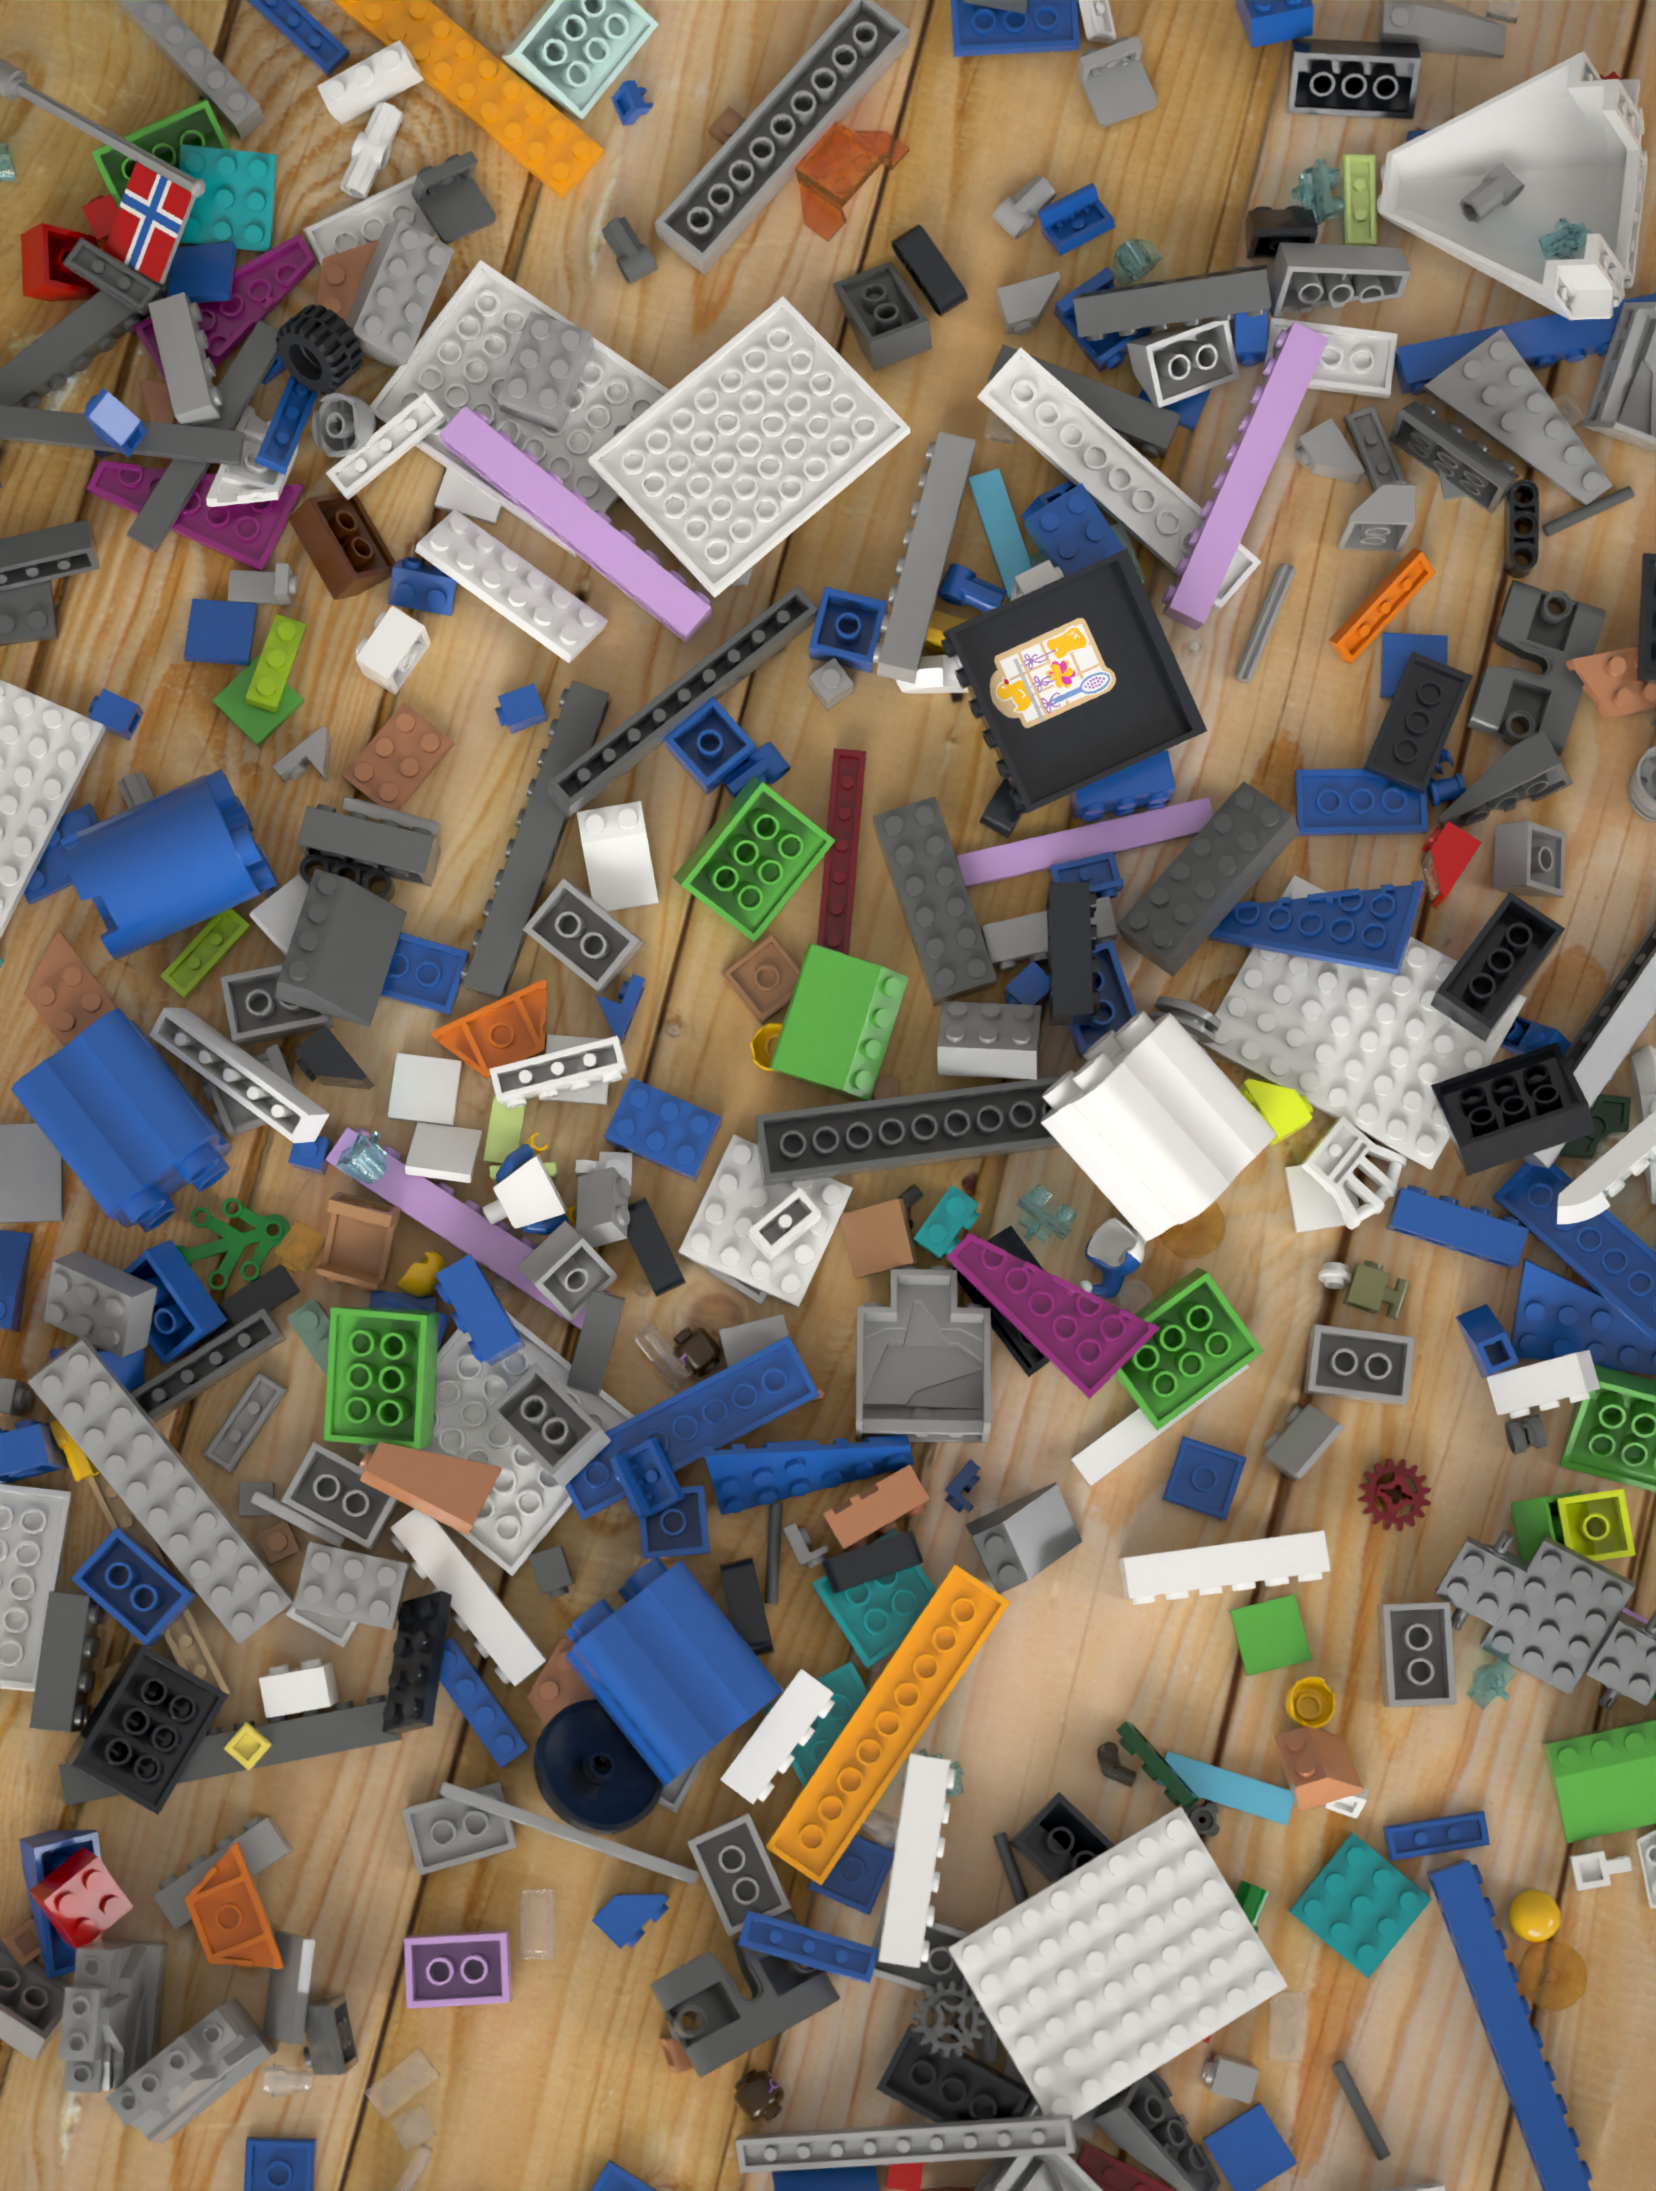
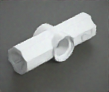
(371, 150)

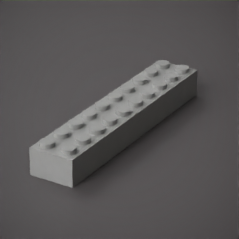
(781, 132)
(160, 1489)

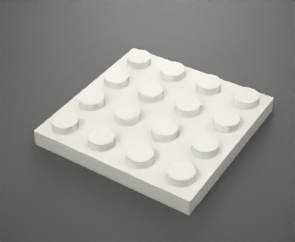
(737, 1203)

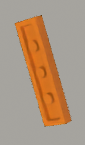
(1382, 606)

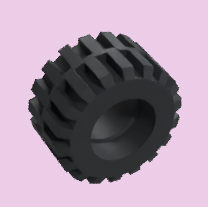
(319, 349)

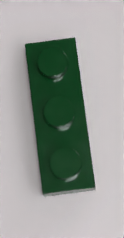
(1156, 1766)

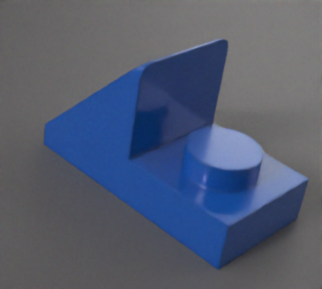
(621, 1015)

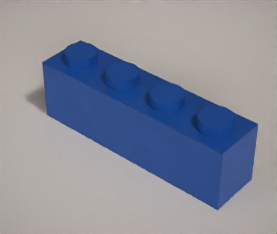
(1457, 1227)
(480, 1705)

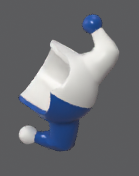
(1117, 1253)

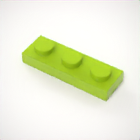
(275, 663)
(205, 952)

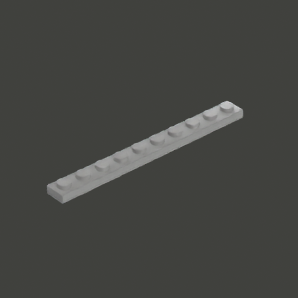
(906, 2143)

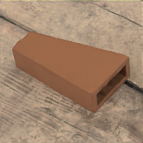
(431, 1482)

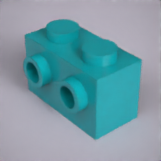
(945, 1223)

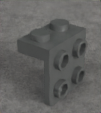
(452, 198)

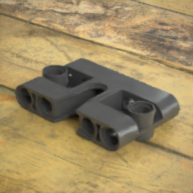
(1544, 638)
(724, 2019)

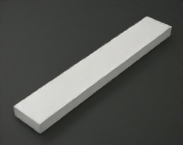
(1126, 1440)

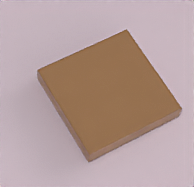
(764, 978)
(878, 1238)

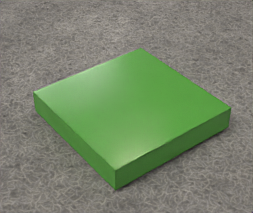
(252, 720)
(1270, 1635)

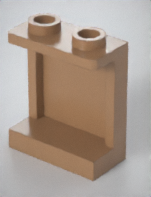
(358, 1242)

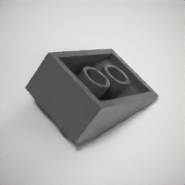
(883, 315)
(1024, 1537)
(329, 2037)

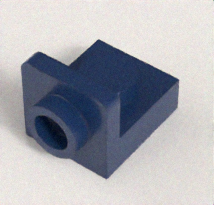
(964, 1480)

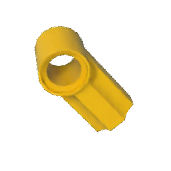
(79, 1462)

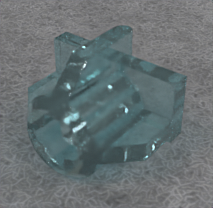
(1566, 241)
(1135, 260)
(364, 1159)
(1490, 1682)

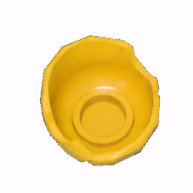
(764, 1045)
(421, 1277)
(1310, 1702)
(1534, 1915)

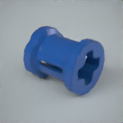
(1445, 789)

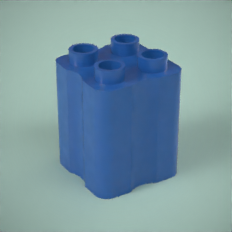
(124, 1121)
(668, 1667)

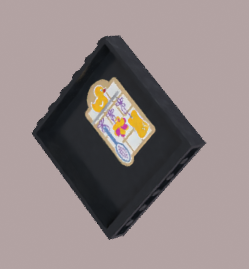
(1073, 682)

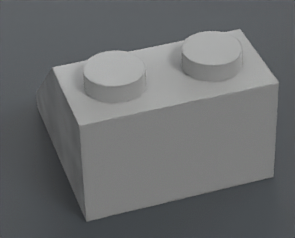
(1529, 859)
(567, 1270)
(1301, 1441)

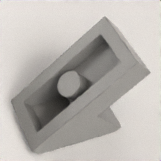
(312, 750)

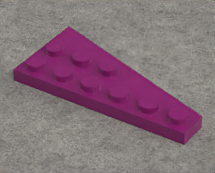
(255, 293)
(238, 531)
(1066, 1323)

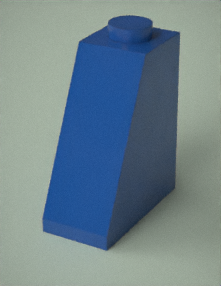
(1249, 337)

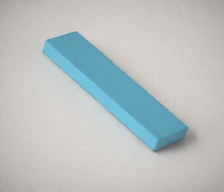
(1000, 526)
(1233, 1789)

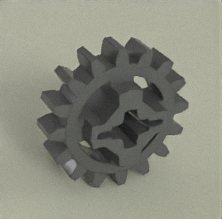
(936, 2028)

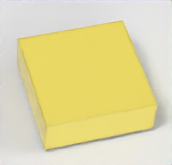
(248, 1746)

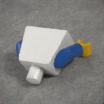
(528, 1193)

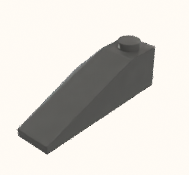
(1523, 772)
(1152, 2132)

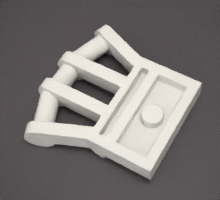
(1337, 1157)

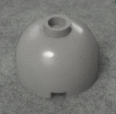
(342, 424)

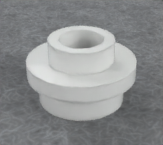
(1334, 1275)

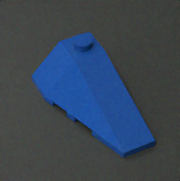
(40, 1857)

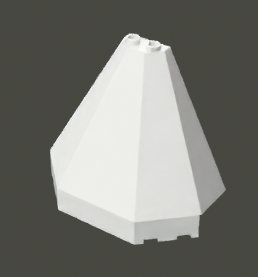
(1579, 160)

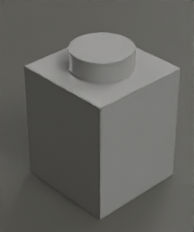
(830, 684)

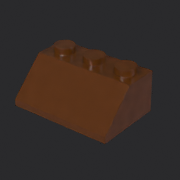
(342, 544)

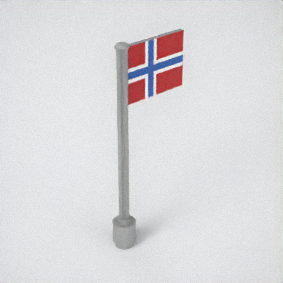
(155, 197)

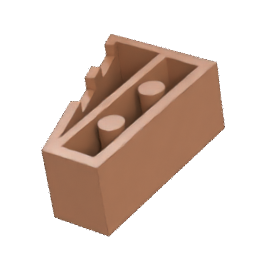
(877, 1509)

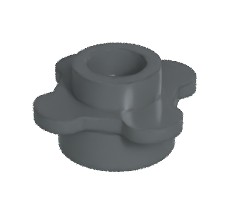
(1209, 1813)

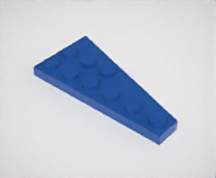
(1336, 927)
(1565, 1318)
(794, 1468)

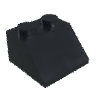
(1269, 227)
(328, 1061)

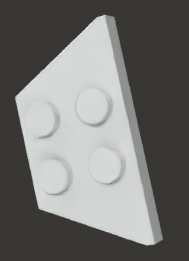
(250, 480)

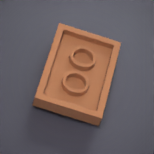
(398, 759)

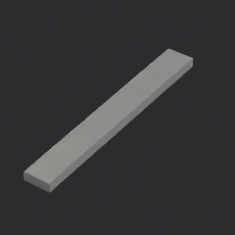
(568, 1833)

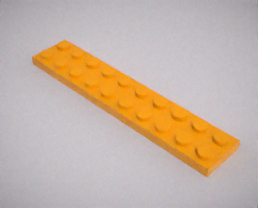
(482, 89)
(887, 1724)

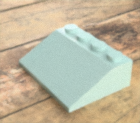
(579, 48)

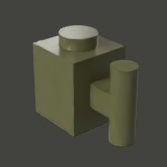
(1369, 1290)

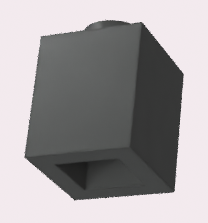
(551, 1571)

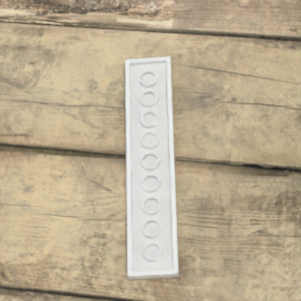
(1104, 463)

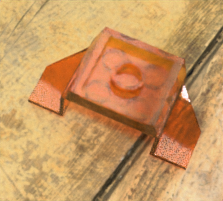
(838, 169)

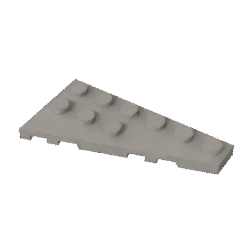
(1512, 408)

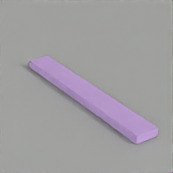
(1085, 841)

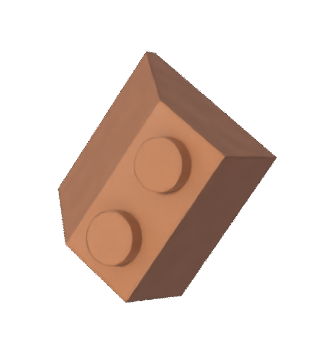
(1316, 1767)

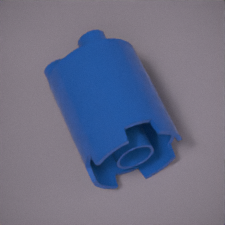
(168, 863)

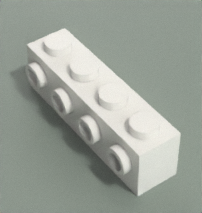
(559, 1071)
(777, 1736)

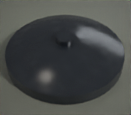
(593, 1771)

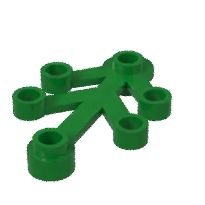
(236, 1241)

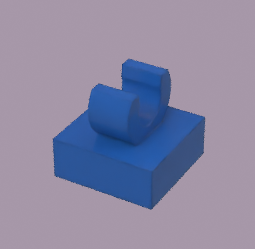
(630, 102)

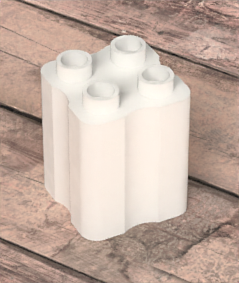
(1154, 1123)

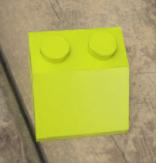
(1278, 1106)
(1597, 1525)

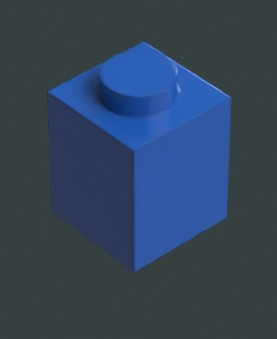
(520, 709)
(116, 714)
(1028, 987)
(311, 1155)

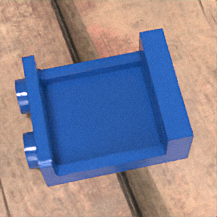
(1104, 352)

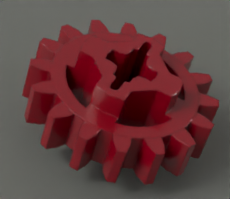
(1398, 1480)

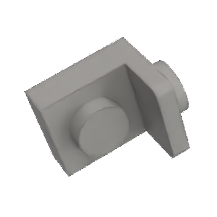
(799, 1541)

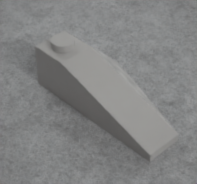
(1440, 28)

